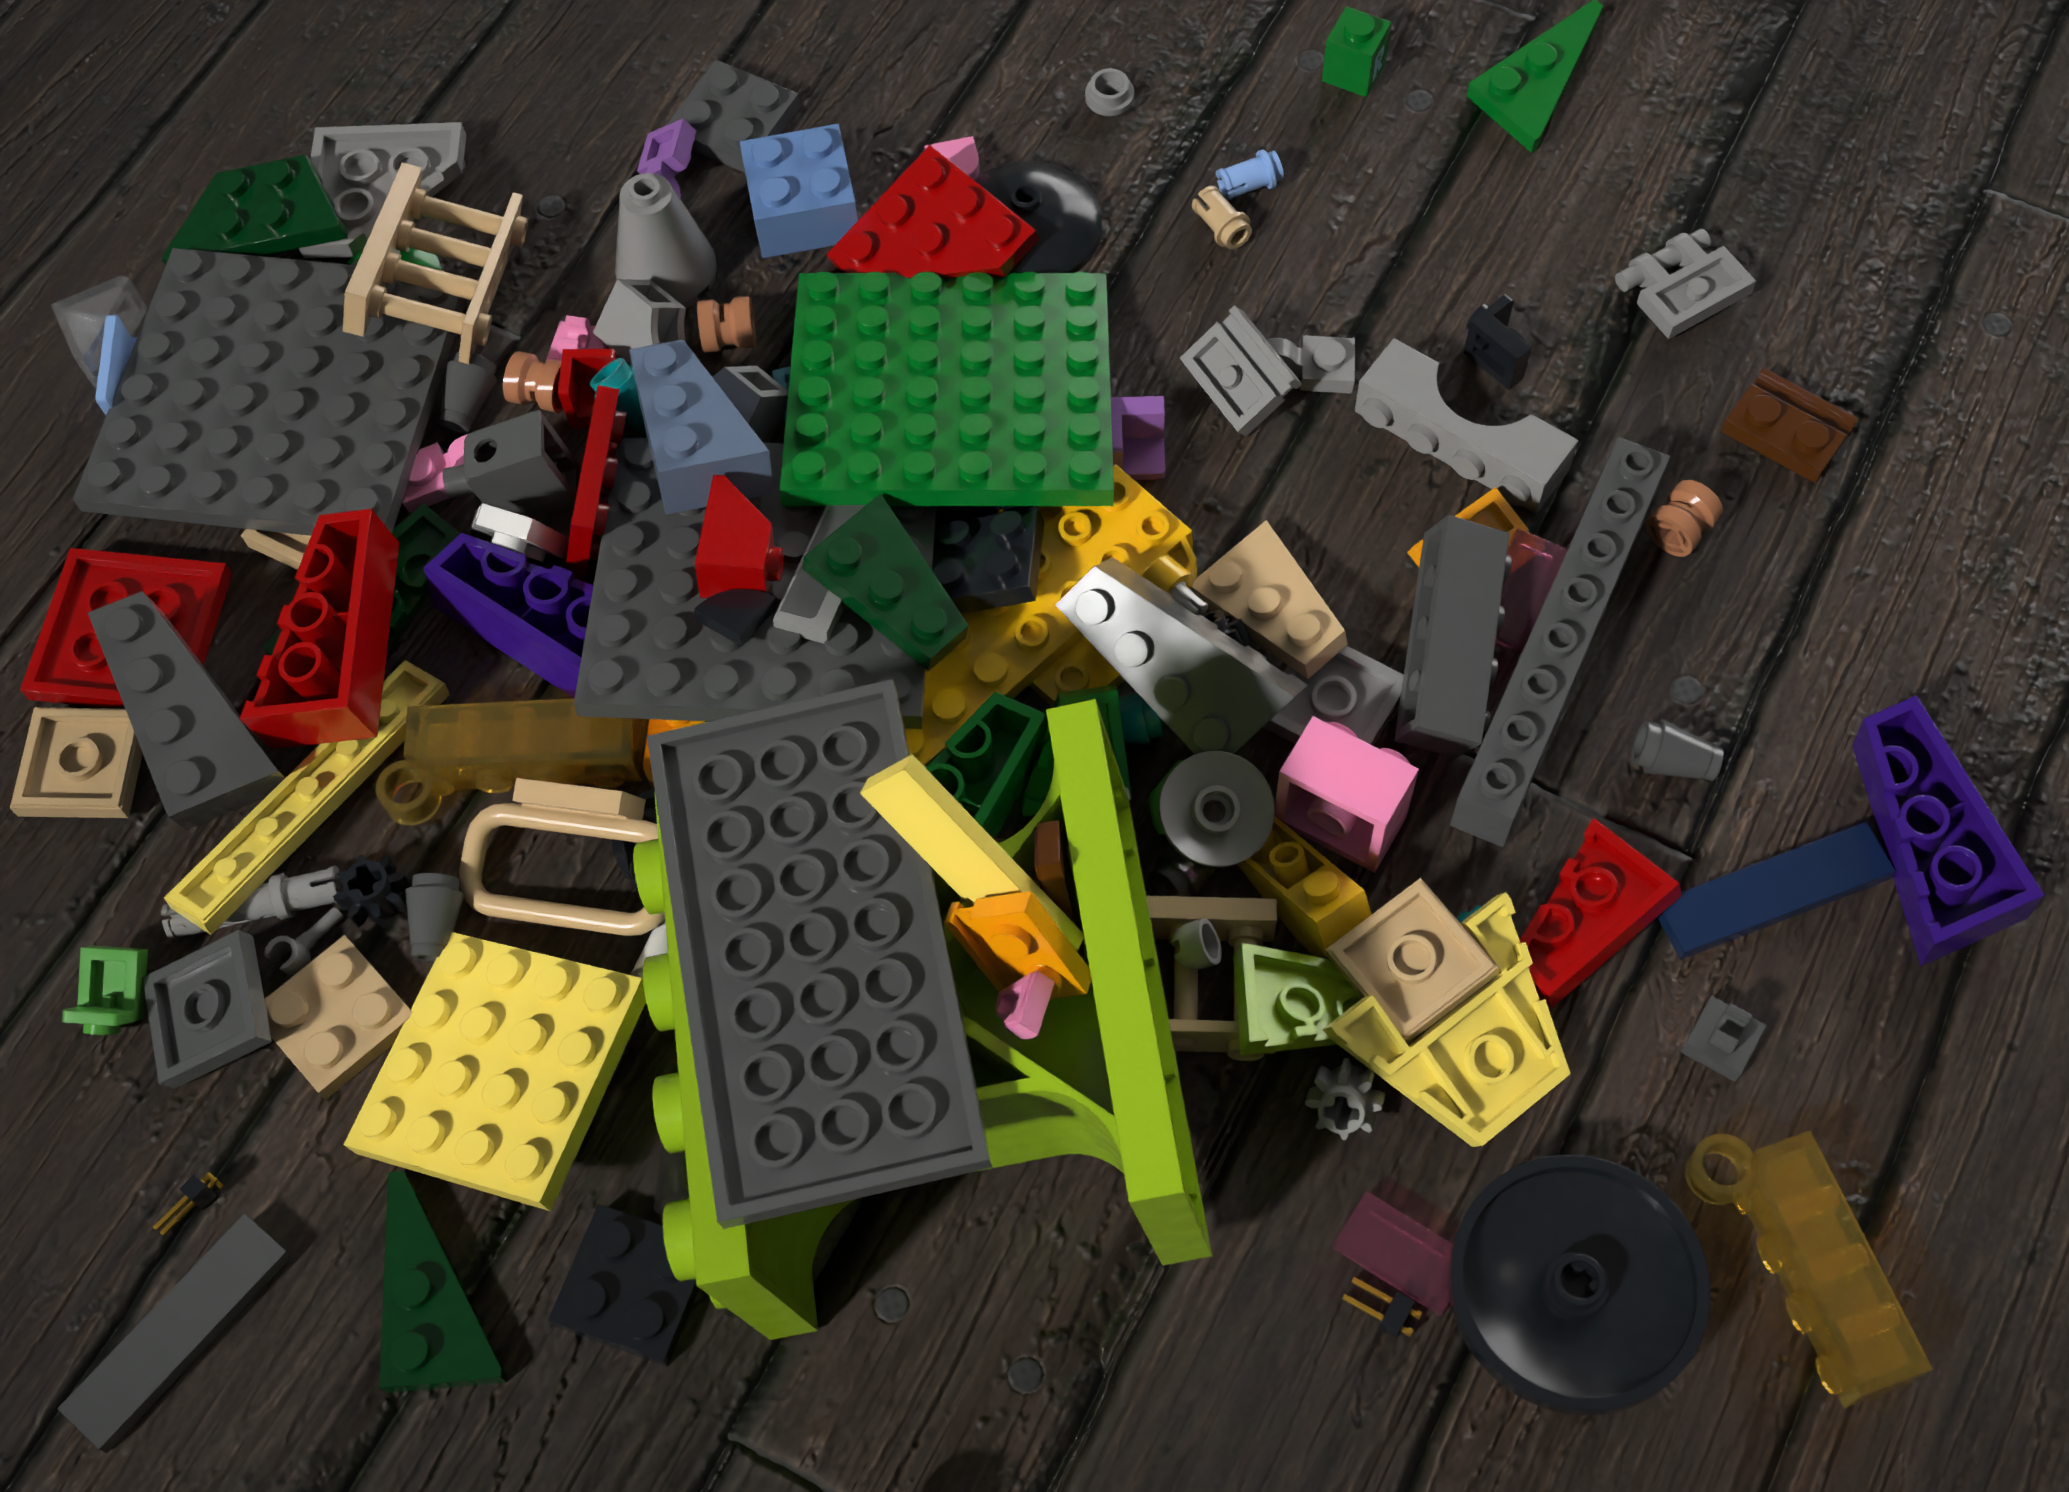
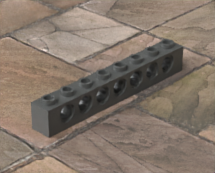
(1558, 643)

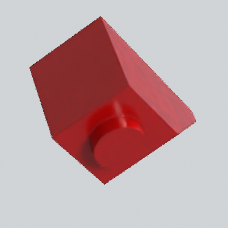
(735, 544)

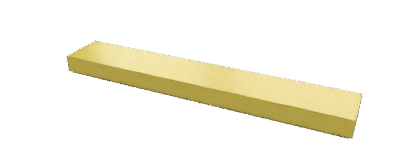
(298, 807)

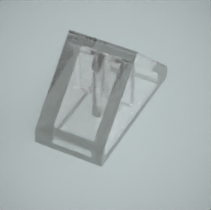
(84, 319)

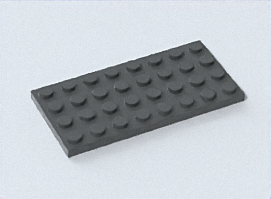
(811, 961)

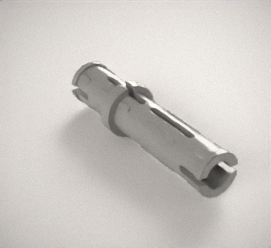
(277, 898)

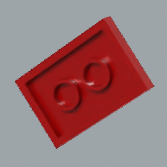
(595, 481)

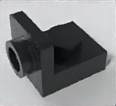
(1494, 345)

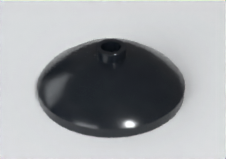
(1058, 208)

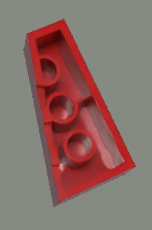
(333, 638)

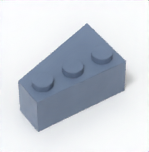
(694, 429)

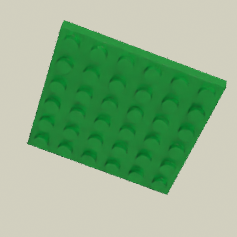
(949, 391)

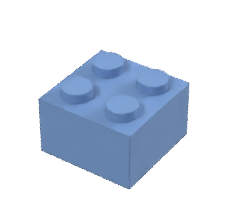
(799, 189)

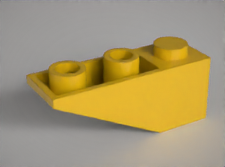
(1311, 893)

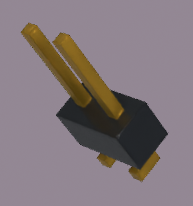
(199, 1194)
(1396, 1313)

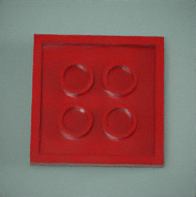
(68, 655)

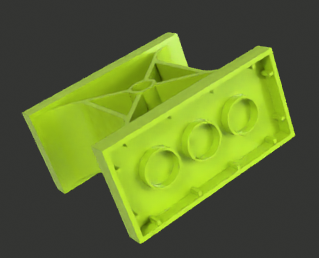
(1088, 1084)

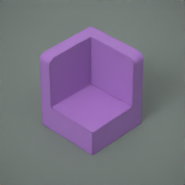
(1139, 436)

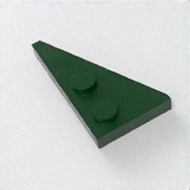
(427, 1321)

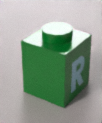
(1356, 51)

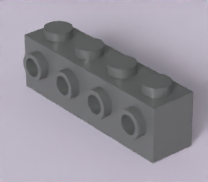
(1453, 637)

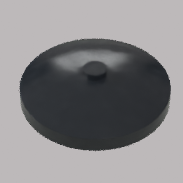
(1578, 1285)

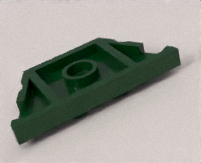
(261, 211)

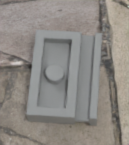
(1240, 371)

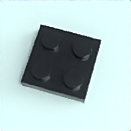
(990, 559)
(624, 1288)

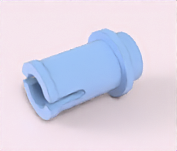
(1250, 175)

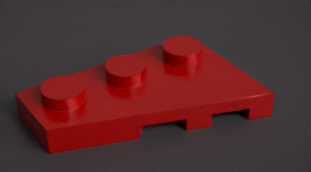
(1594, 911)

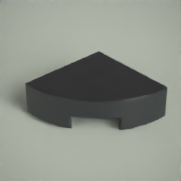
(736, 613)

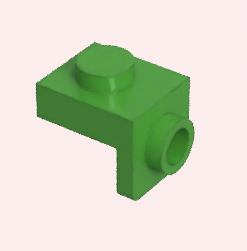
(109, 989)

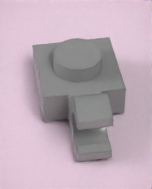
(1320, 362)

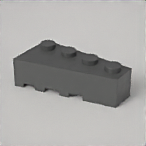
(1178, 662)
(183, 721)

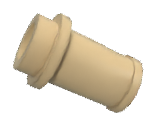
(1229, 226)

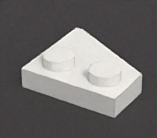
(519, 533)

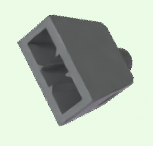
(516, 467)

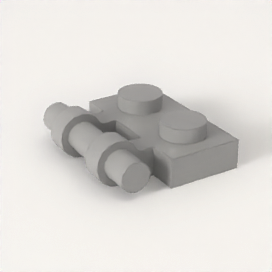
(1692, 293)

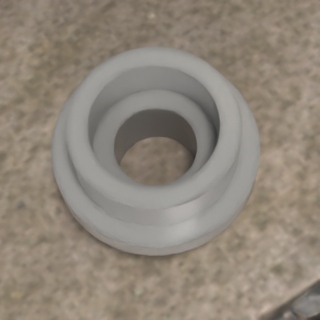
(1109, 92)

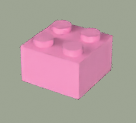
(1345, 792)

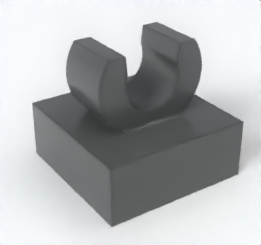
(1723, 1038)

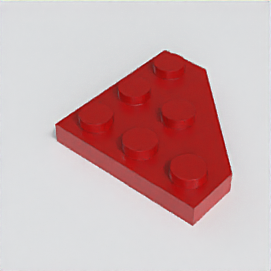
(935, 224)

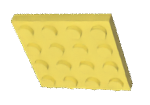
(499, 1069)

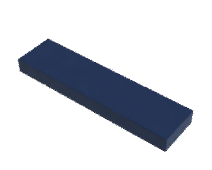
(1775, 890)

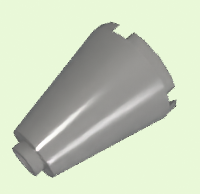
(662, 240)

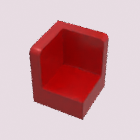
(574, 387)

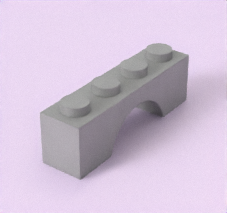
(646, 315)
(1517, 458)

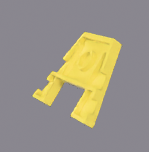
(1480, 1059)

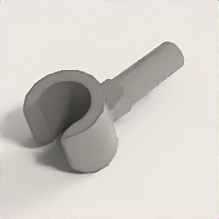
(300, 947)

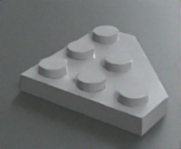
(361, 167)

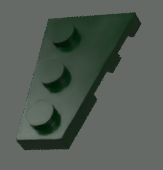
(888, 583)

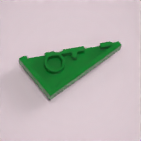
(1527, 85)

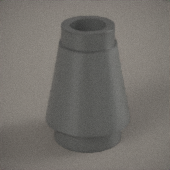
(465, 392)
(1674, 752)
(432, 913)

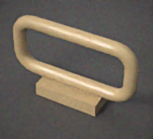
(561, 810)

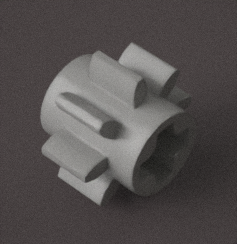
(1335, 1112)

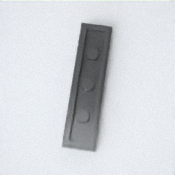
(174, 1334)

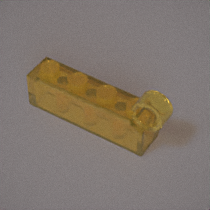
(502, 741)
(1822, 1262)

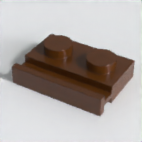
(1789, 425)

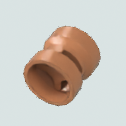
(726, 324)
(532, 381)
(1679, 523)

